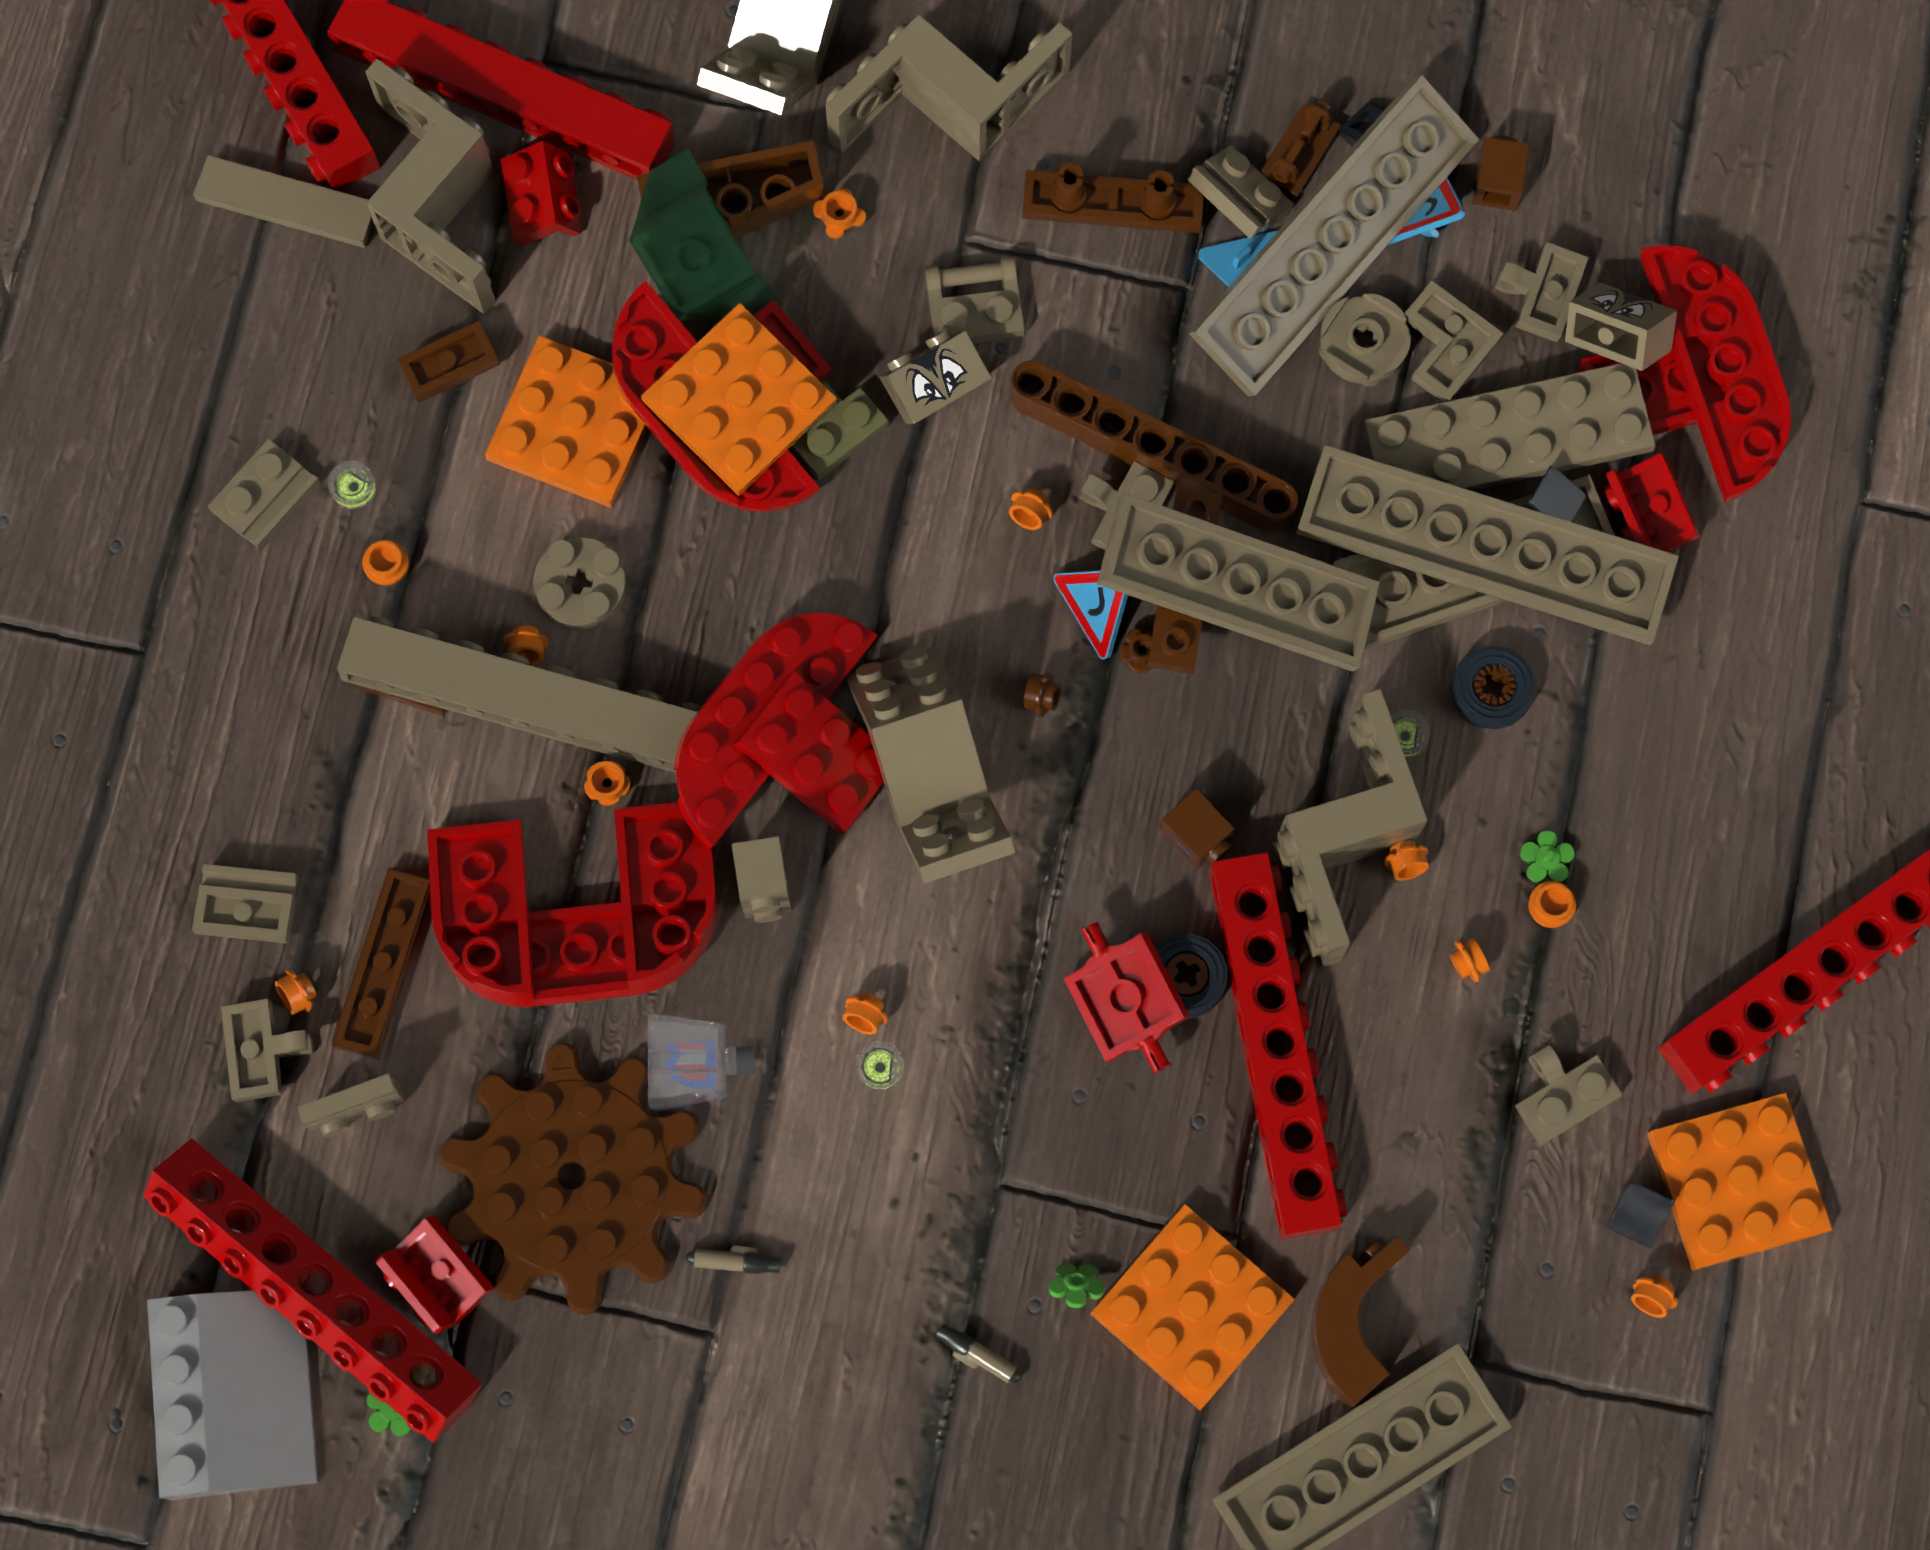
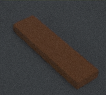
(383, 964)

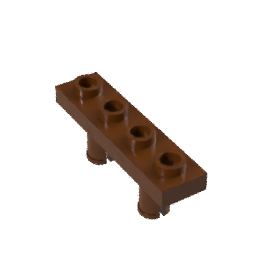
(1112, 200)
(1176, 634)

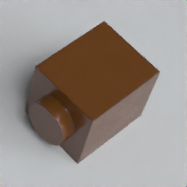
(1500, 173)
(1197, 830)

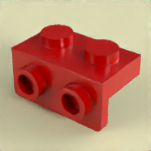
(541, 193)
(1652, 505)
(435, 1276)

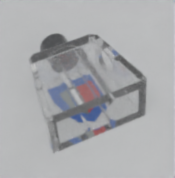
(691, 1061)

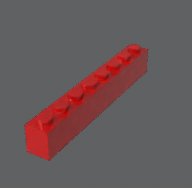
(504, 86)

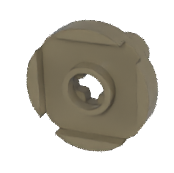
(1359, 314)
(593, 604)

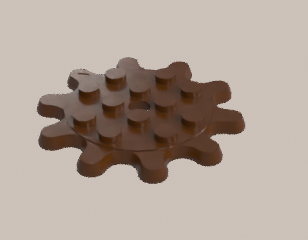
(585, 1229)

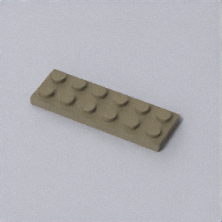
(1519, 430)
(1238, 582)
(1416, 601)
(1365, 1459)

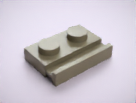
(1240, 191)
(264, 494)
(245, 903)
(334, 1112)

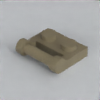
(982, 315)

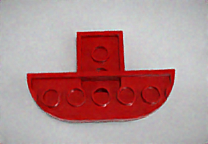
(651, 341)
(1717, 369)
(778, 722)

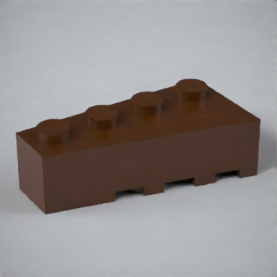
(761, 185)

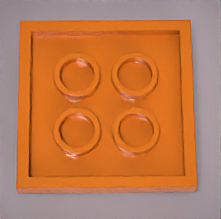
(739, 399)
(568, 424)
(1739, 1181)
(1192, 1307)

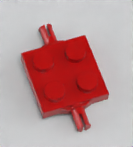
(1126, 997)

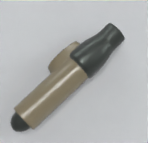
(737, 1259)
(975, 1354)

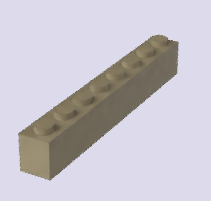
(513, 692)

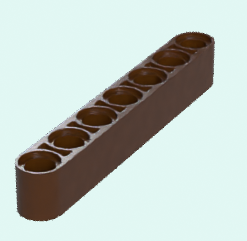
(1142, 427)

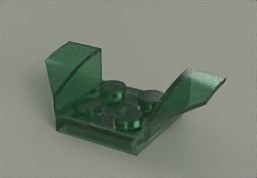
(692, 246)

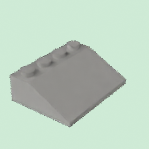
(229, 1396)

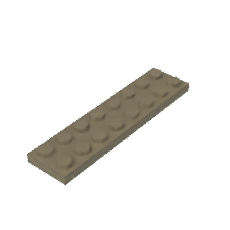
(1334, 236)
(1487, 545)

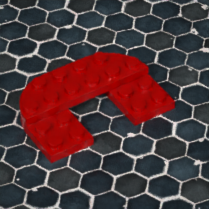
(575, 951)

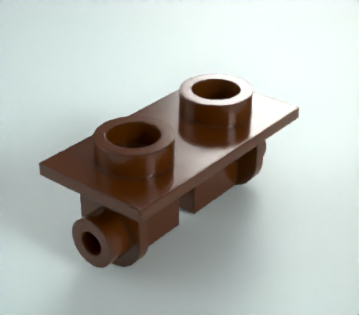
(1301, 147)

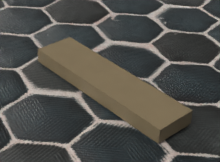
(284, 201)

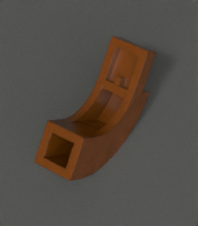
(1335, 1330)

